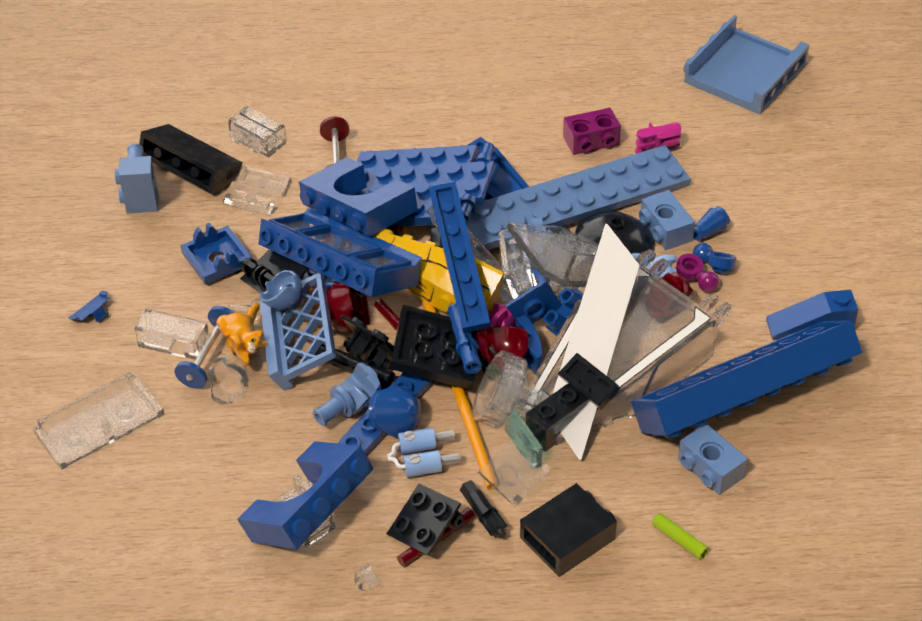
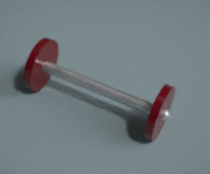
(334, 130)

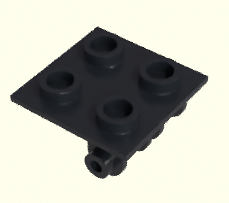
(266, 269)
(368, 344)
(425, 519)

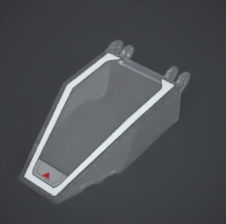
(659, 342)

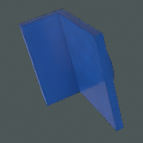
(535, 301)

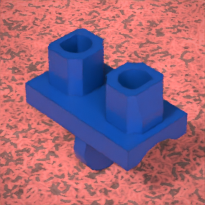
(556, 319)

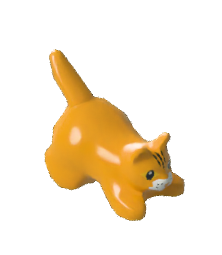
(241, 333)

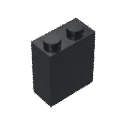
(568, 529)

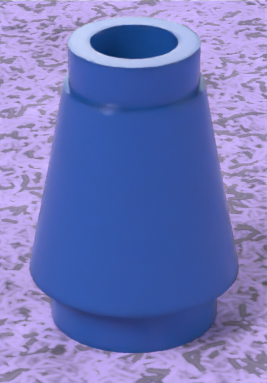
(712, 222)

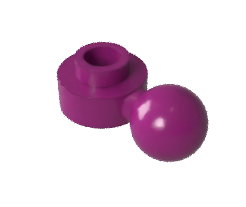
(691, 268)

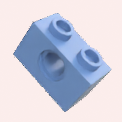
(667, 220)
(712, 459)

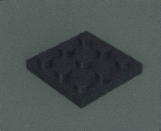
(428, 348)

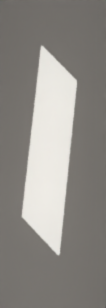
(598, 325)

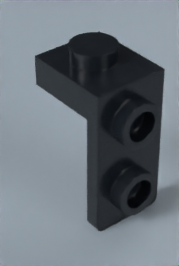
(553, 411)

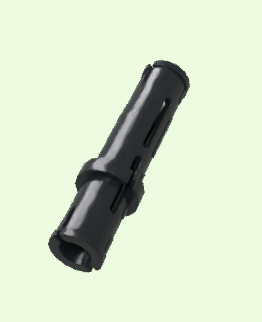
(348, 363)

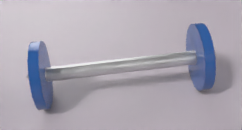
(191, 373)

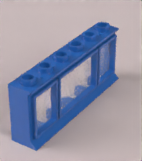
(341, 252)

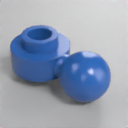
(719, 261)

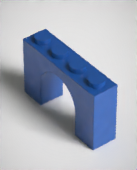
(332, 195)
(335, 474)

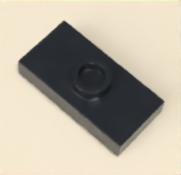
(589, 381)

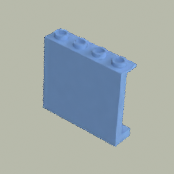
(744, 67)

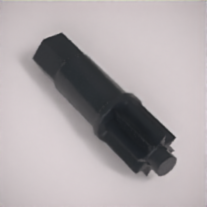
(484, 510)

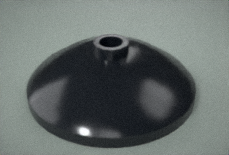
(628, 229)

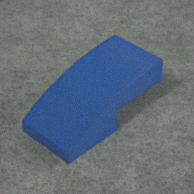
(534, 352)

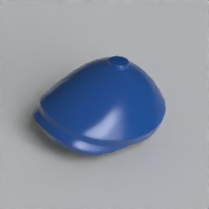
(394, 410)

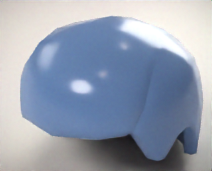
(282, 290)

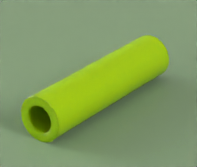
(680, 536)

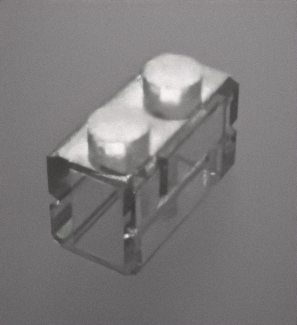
(257, 131)

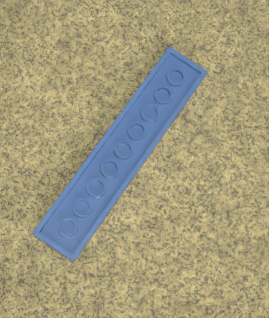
(580, 194)

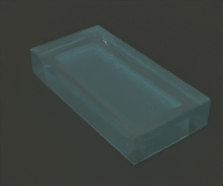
(524, 439)

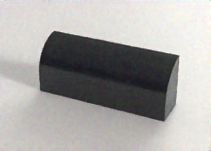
(190, 158)

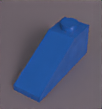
(822, 307)

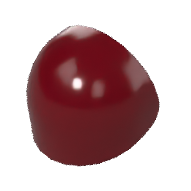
(501, 338)

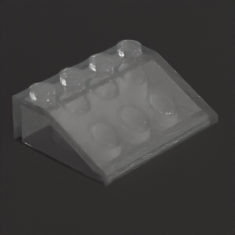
(556, 253)

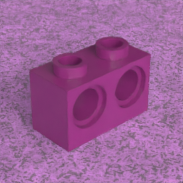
(591, 131)

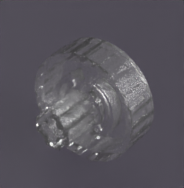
(504, 390)

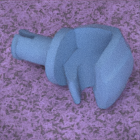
(351, 395)

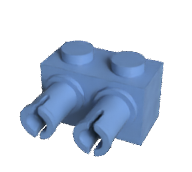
(137, 181)

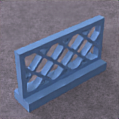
(278, 335)

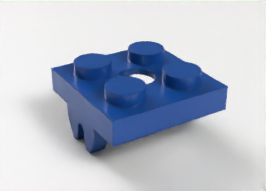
(214, 241)

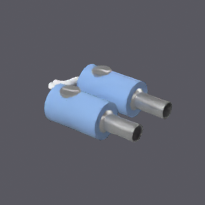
(424, 462)

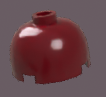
(346, 302)

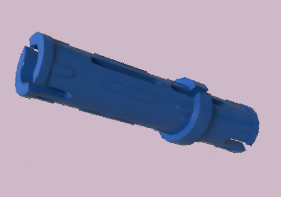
(466, 345)

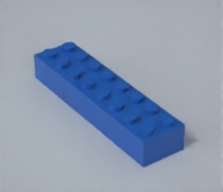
(746, 378)

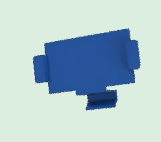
(92, 307)

